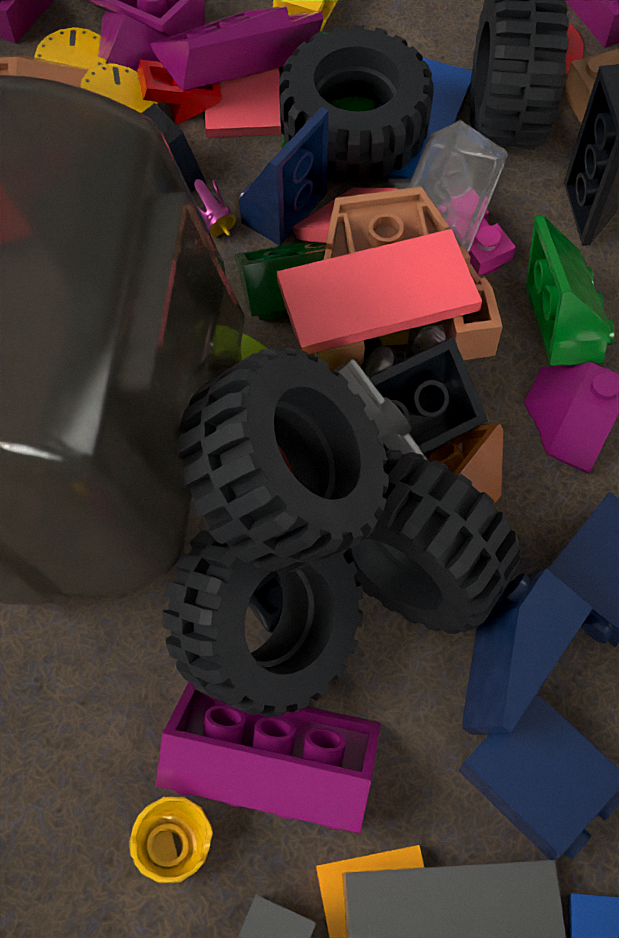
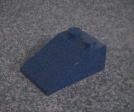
(289, 183)
(519, 649)

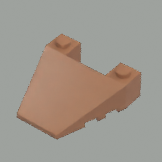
(396, 216)

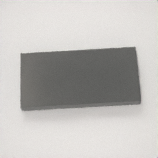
(455, 902)

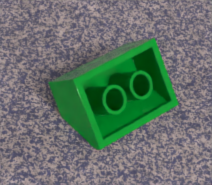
(565, 299)

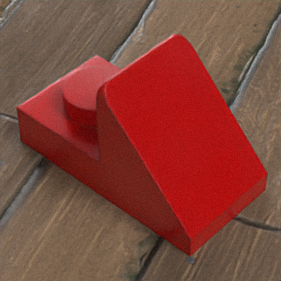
(161, 87)

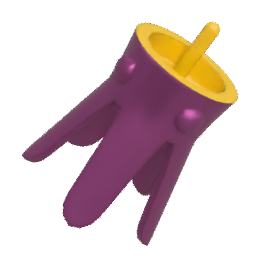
(218, 216)

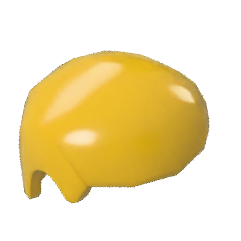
(153, 842)

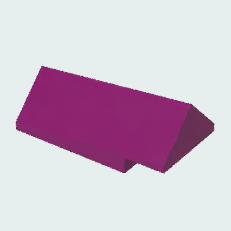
(235, 45)

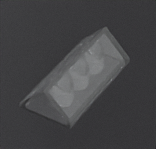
(460, 177)

